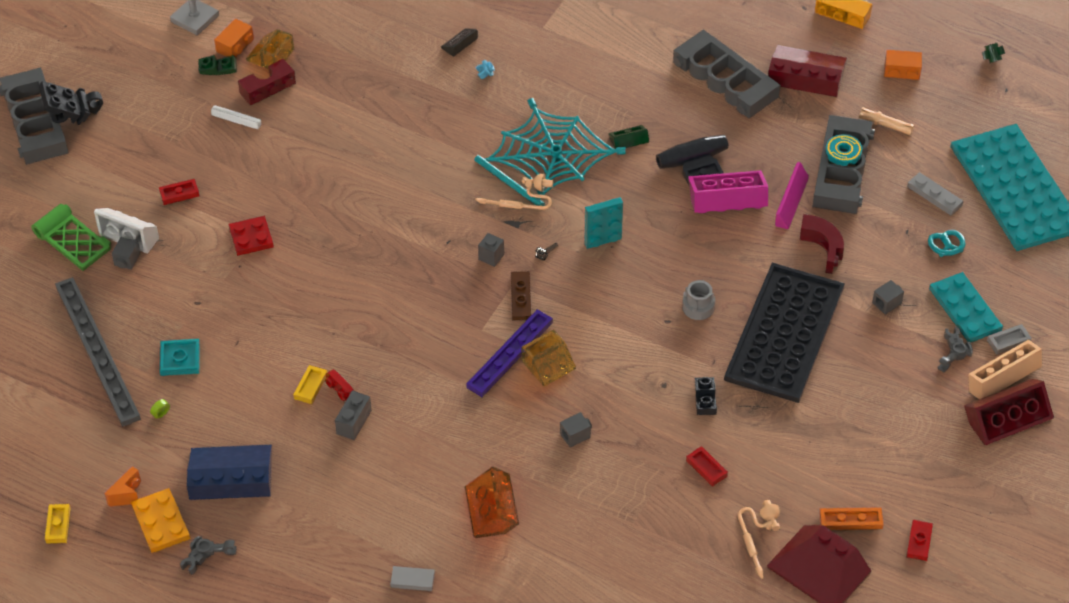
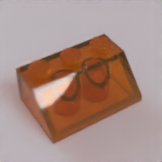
(491, 504)

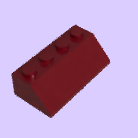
(1009, 411)

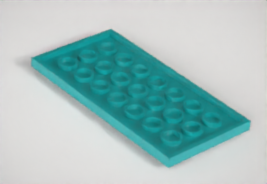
(1015, 186)

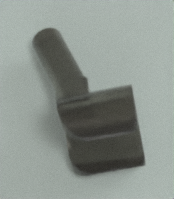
(543, 253)

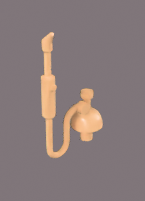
(539, 184)
(769, 513)

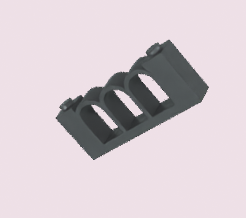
(747, 102)
(34, 147)
(836, 196)

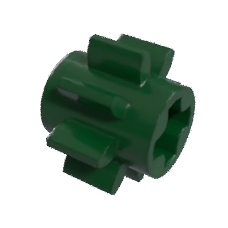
(993, 52)

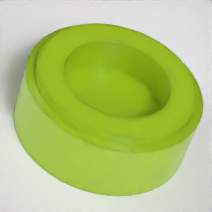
(160, 408)

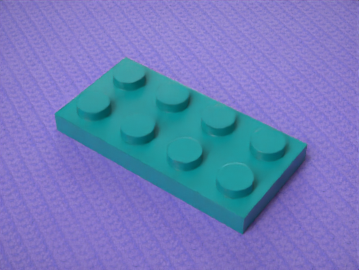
(966, 307)

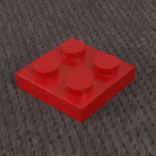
(251, 235)

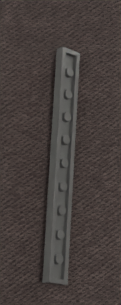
(98, 352)

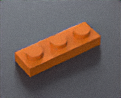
(851, 518)

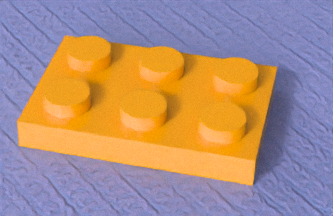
(160, 520)

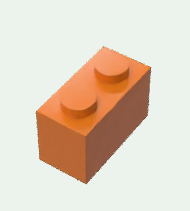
(234, 38)
(903, 64)

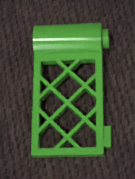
(58, 219)

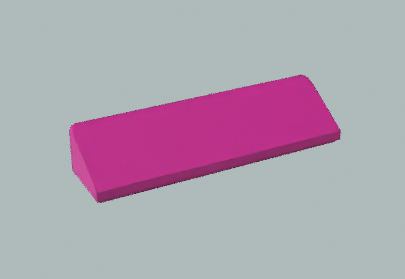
(791, 197)

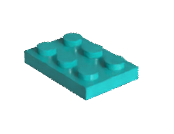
(603, 223)

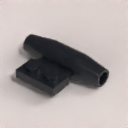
(694, 156)

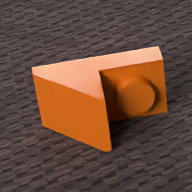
(123, 490)

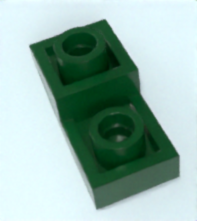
(213, 66)

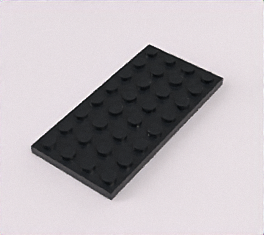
(784, 332)

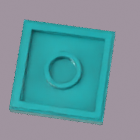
(179, 357)

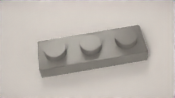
(935, 193)

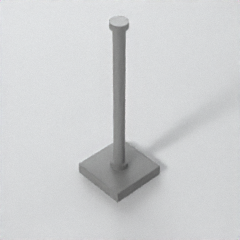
(194, 16)

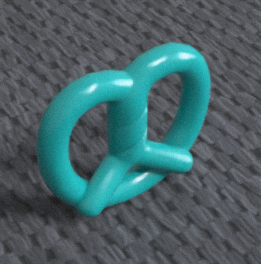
(947, 243)

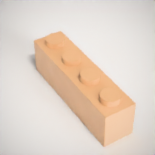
(1005, 370)

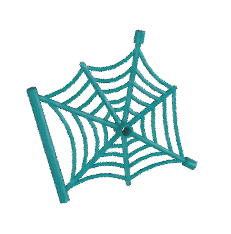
(555, 152)

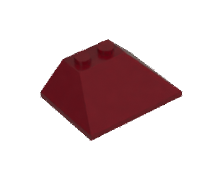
(821, 564)

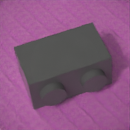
(353, 415)

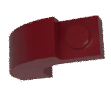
(826, 235)

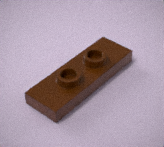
(520, 295)

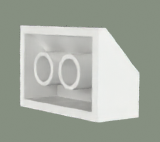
(115, 224)

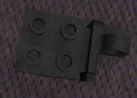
(64, 104)

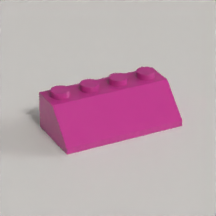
(728, 191)

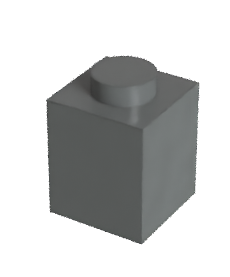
(491, 249)
(126, 253)
(888, 297)
(575, 429)

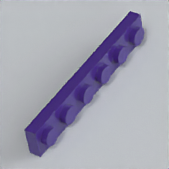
(508, 353)

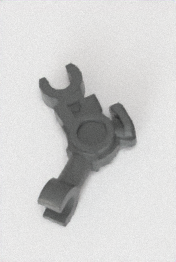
(958, 349)
(203, 549)

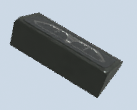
(460, 41)

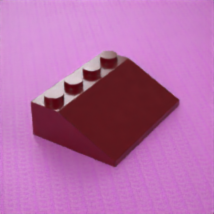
(807, 70)

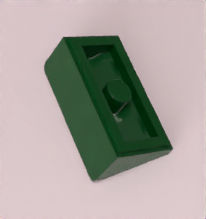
(629, 137)

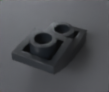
(705, 396)

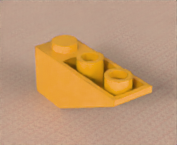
(846, 11)

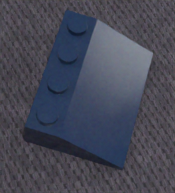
(229, 472)

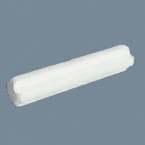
(236, 117)

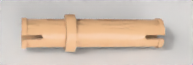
(883, 120)

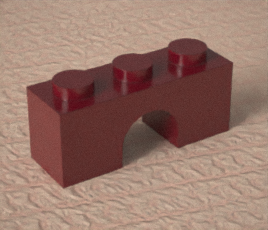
(257, 89)

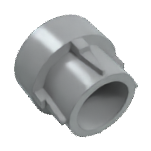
(698, 300)

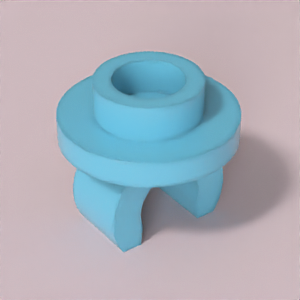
(485, 69)

